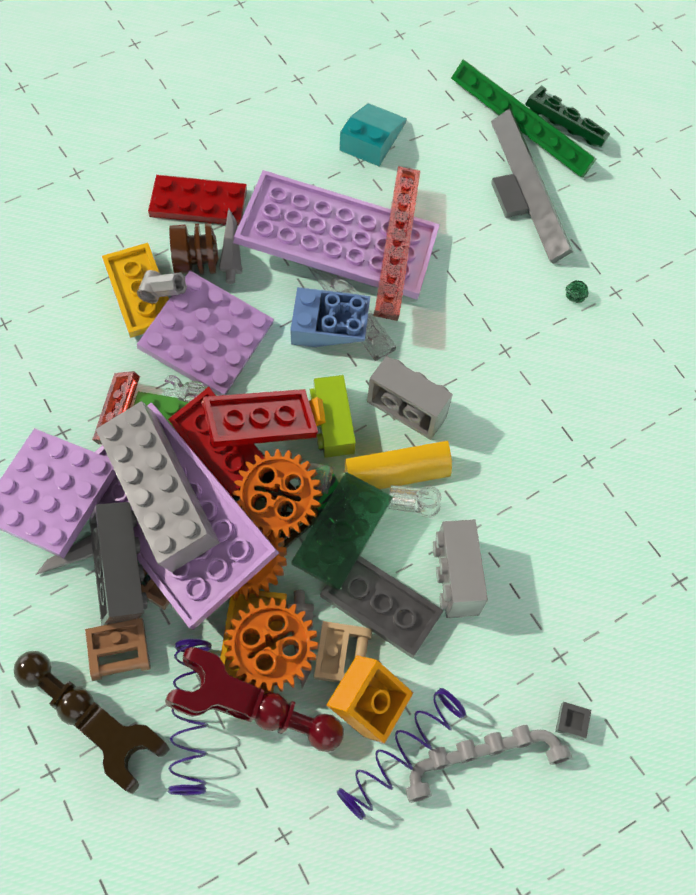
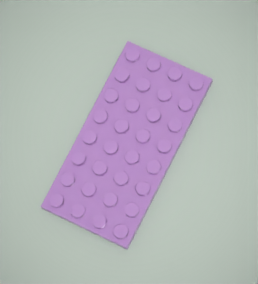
(329, 231)
(221, 571)

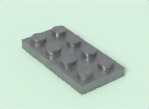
(385, 606)

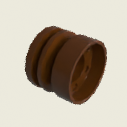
(193, 249)

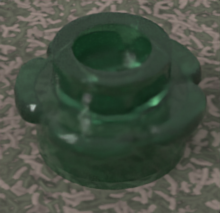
(578, 287)

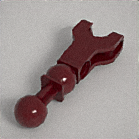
(247, 702)

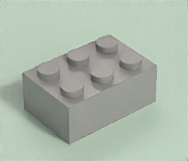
(409, 397)
(460, 569)

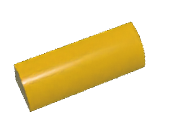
(402, 465)

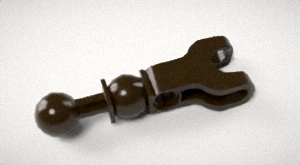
(77, 708)

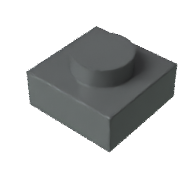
(573, 720)

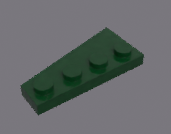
(566, 117)

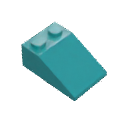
(370, 133)

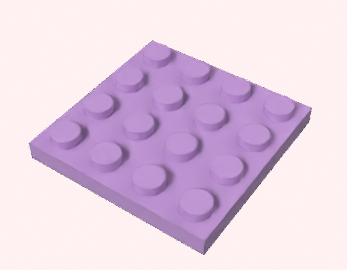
(206, 334)
(52, 491)

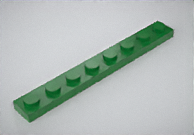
(528, 121)

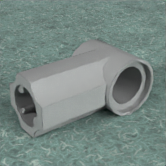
(158, 285)

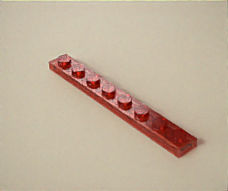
(397, 244)

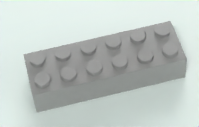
(157, 487)

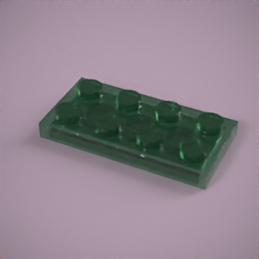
(342, 531)

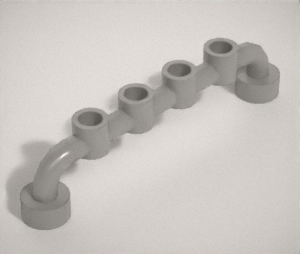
(468, 752)

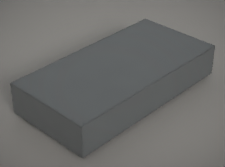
(509, 195)

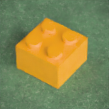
(370, 698)

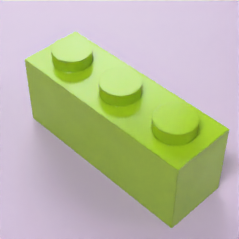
(337, 433)

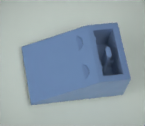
(328, 318)

